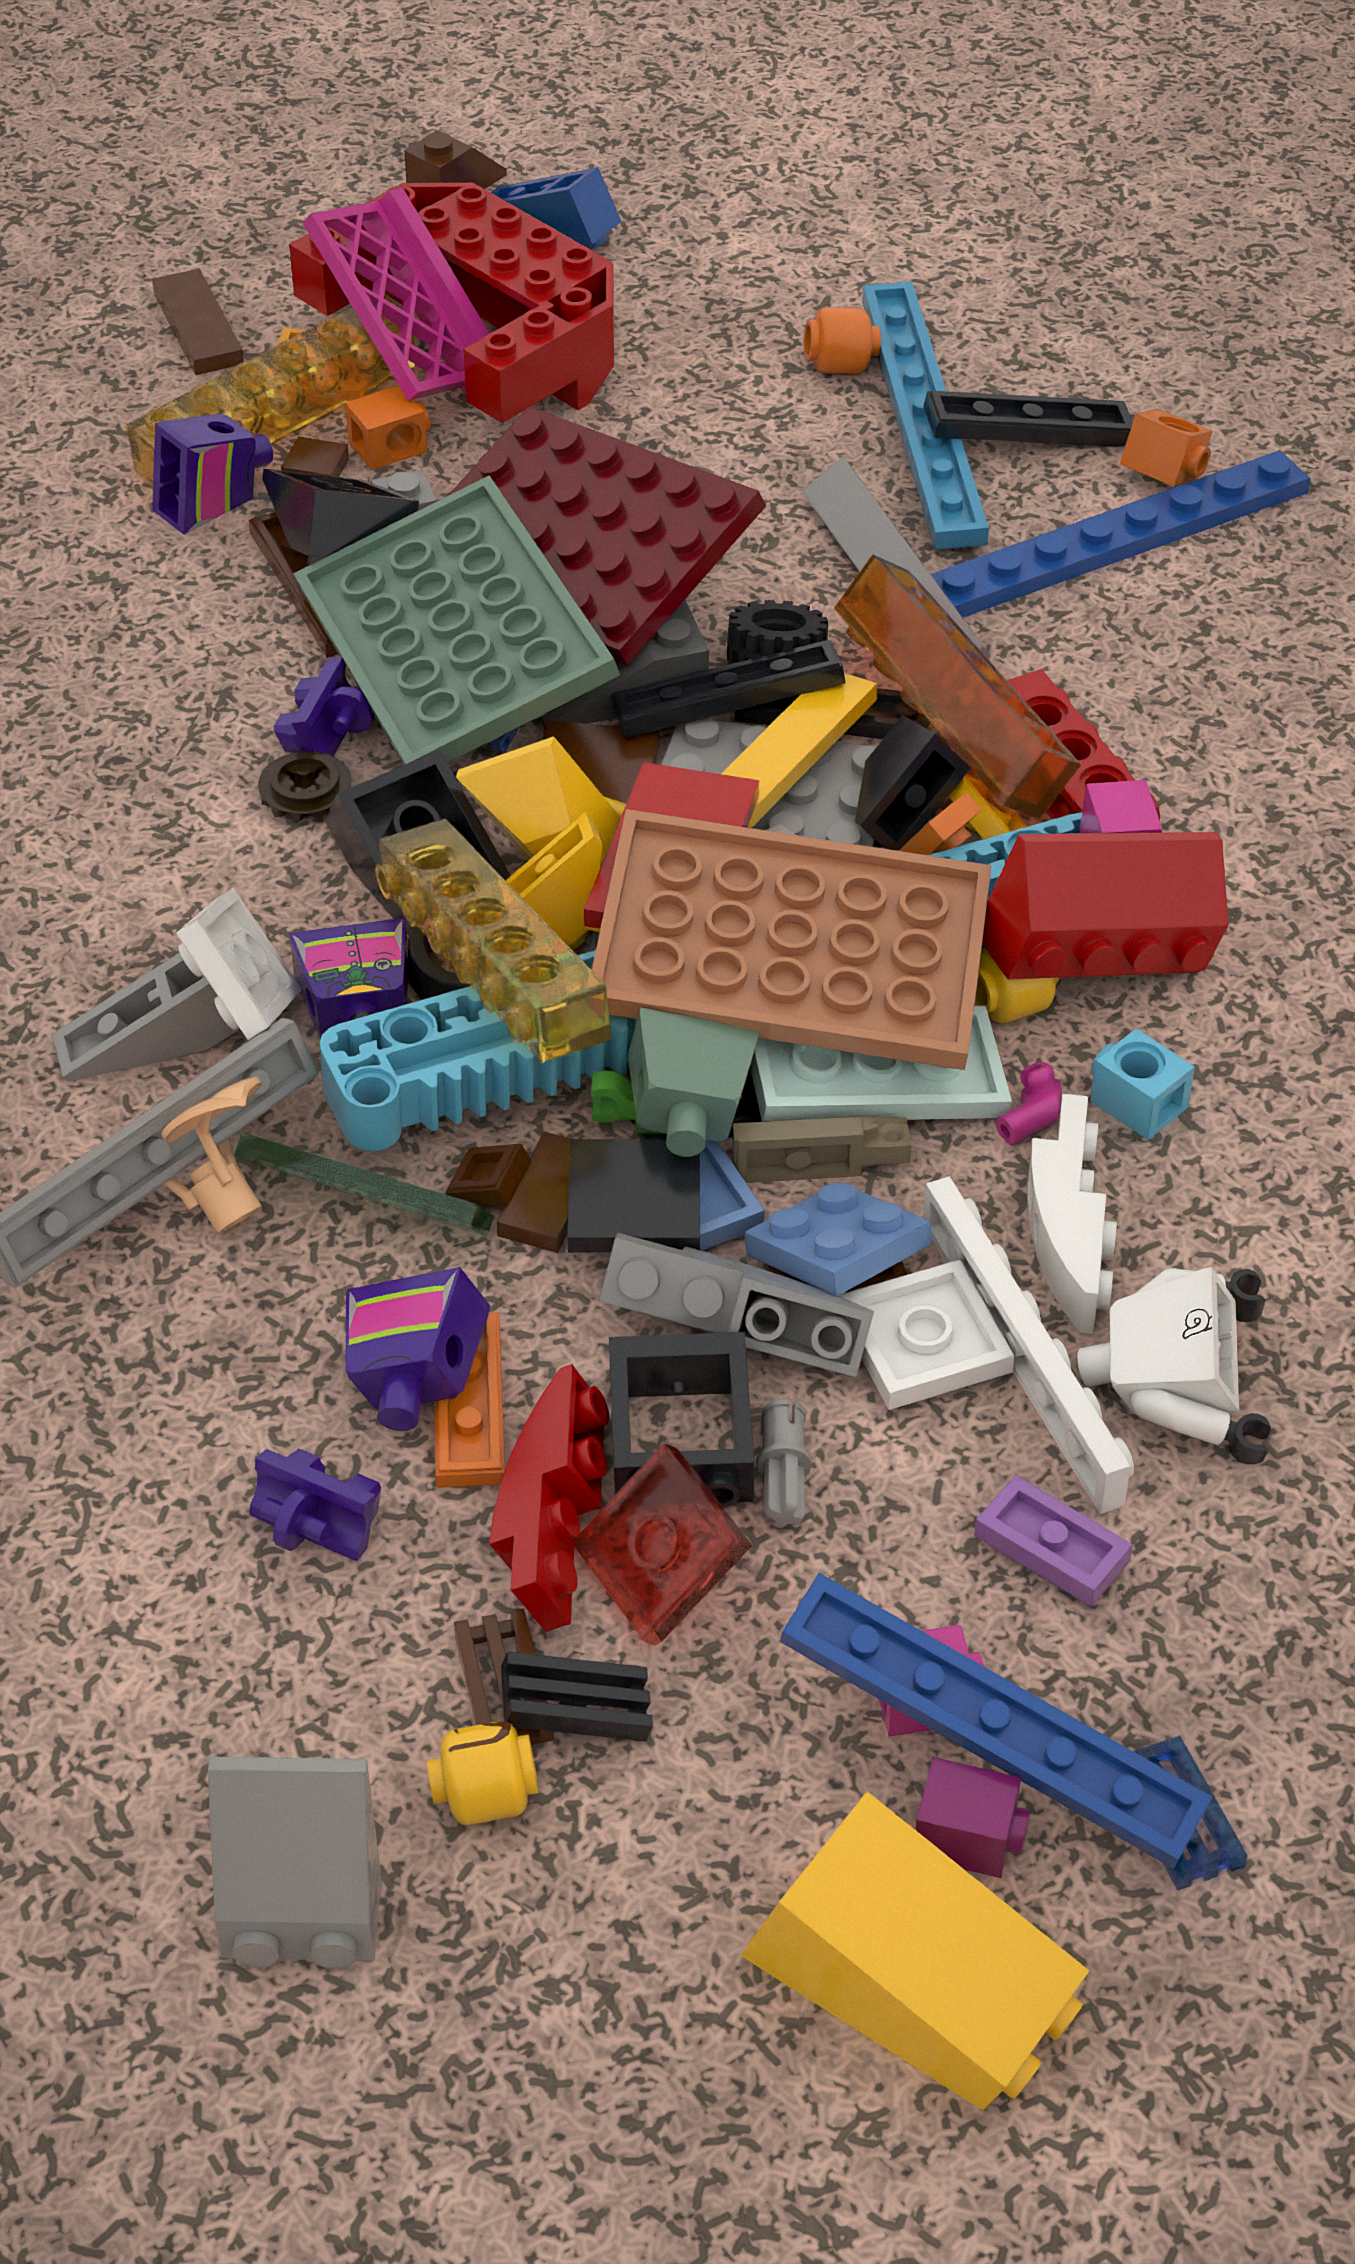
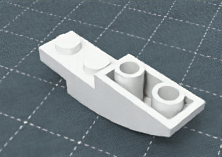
(1069, 1217)

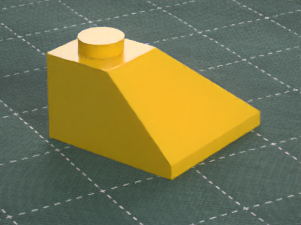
(537, 795)

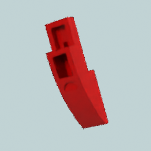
(545, 1486)

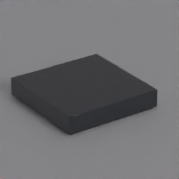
(631, 1191)

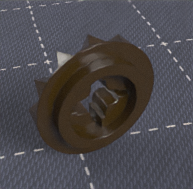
(303, 770)

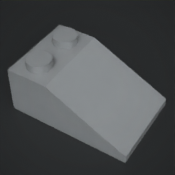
(294, 1860)

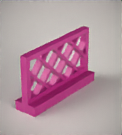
(419, 279)

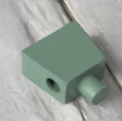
(688, 1077)

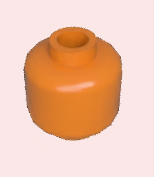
(841, 340)

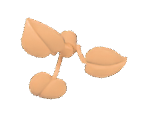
(218, 1183)

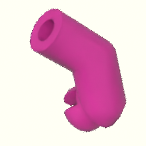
(1038, 1106)

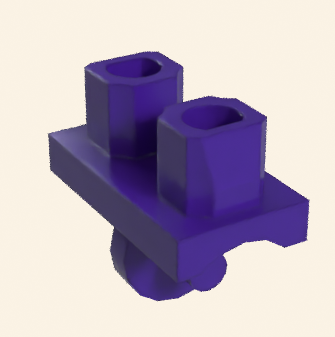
(325, 712)
(313, 1505)

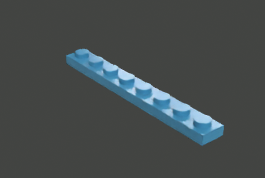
(937, 464)

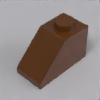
(448, 160)

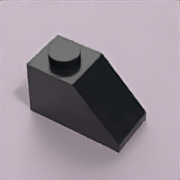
(906, 783)

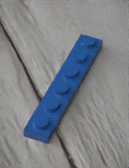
(996, 1720)

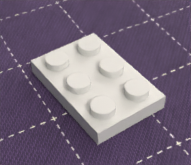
(238, 963)

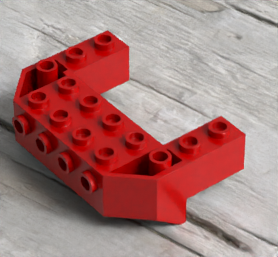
(521, 277)

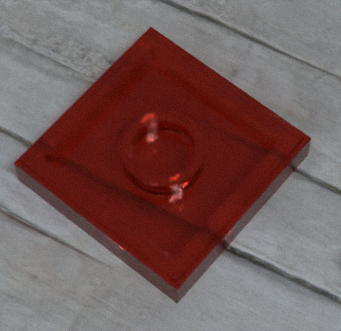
(661, 1544)

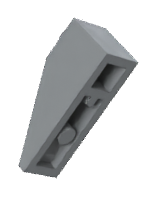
(146, 1023)

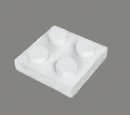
(930, 1335)

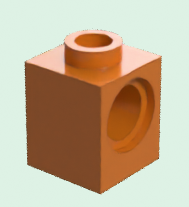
(387, 427)
(1167, 447)

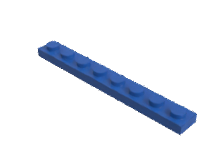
(1121, 533)

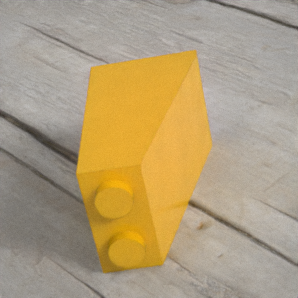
(920, 1957)

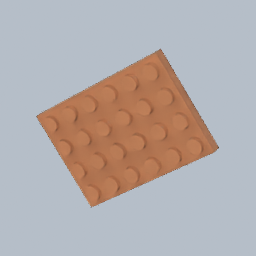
(795, 937)

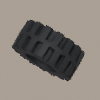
(772, 629)

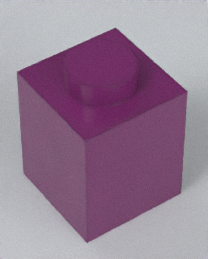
(973, 1815)

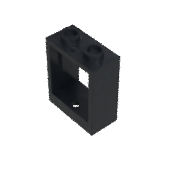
(685, 1367)

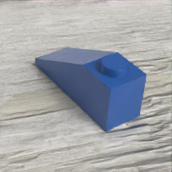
(569, 203)

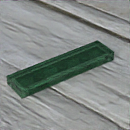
(364, 1184)

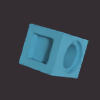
(1141, 1083)

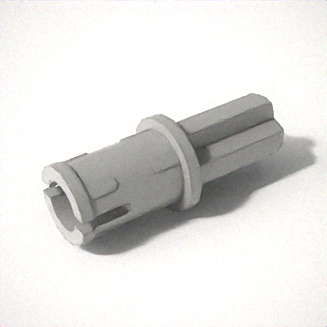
(783, 1463)

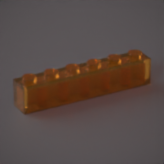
(956, 689)

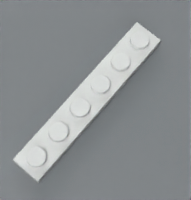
(1039, 1362)

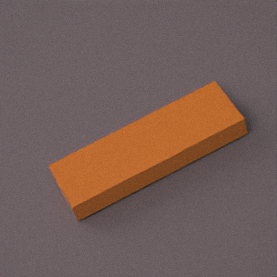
(471, 1425)

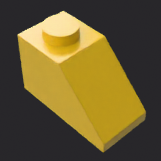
(561, 879)

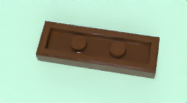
(197, 321)

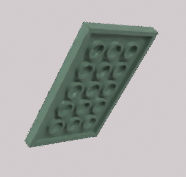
(455, 625)

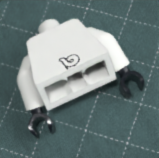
(1178, 1356)

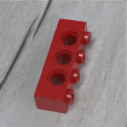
(1078, 736)

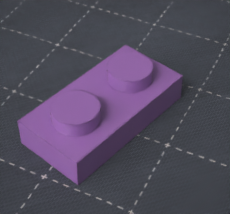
(1053, 1540)

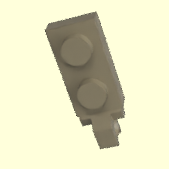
(818, 1147)

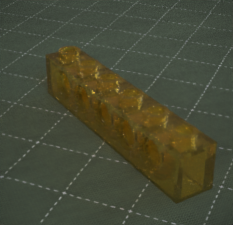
(279, 387)
(494, 941)

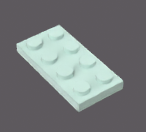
(830, 1083)

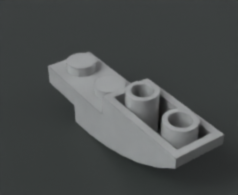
(731, 1296)

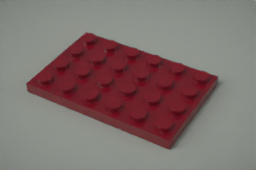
(615, 521)

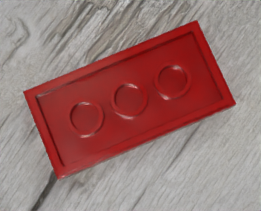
(677, 794)

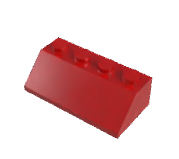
(1107, 905)

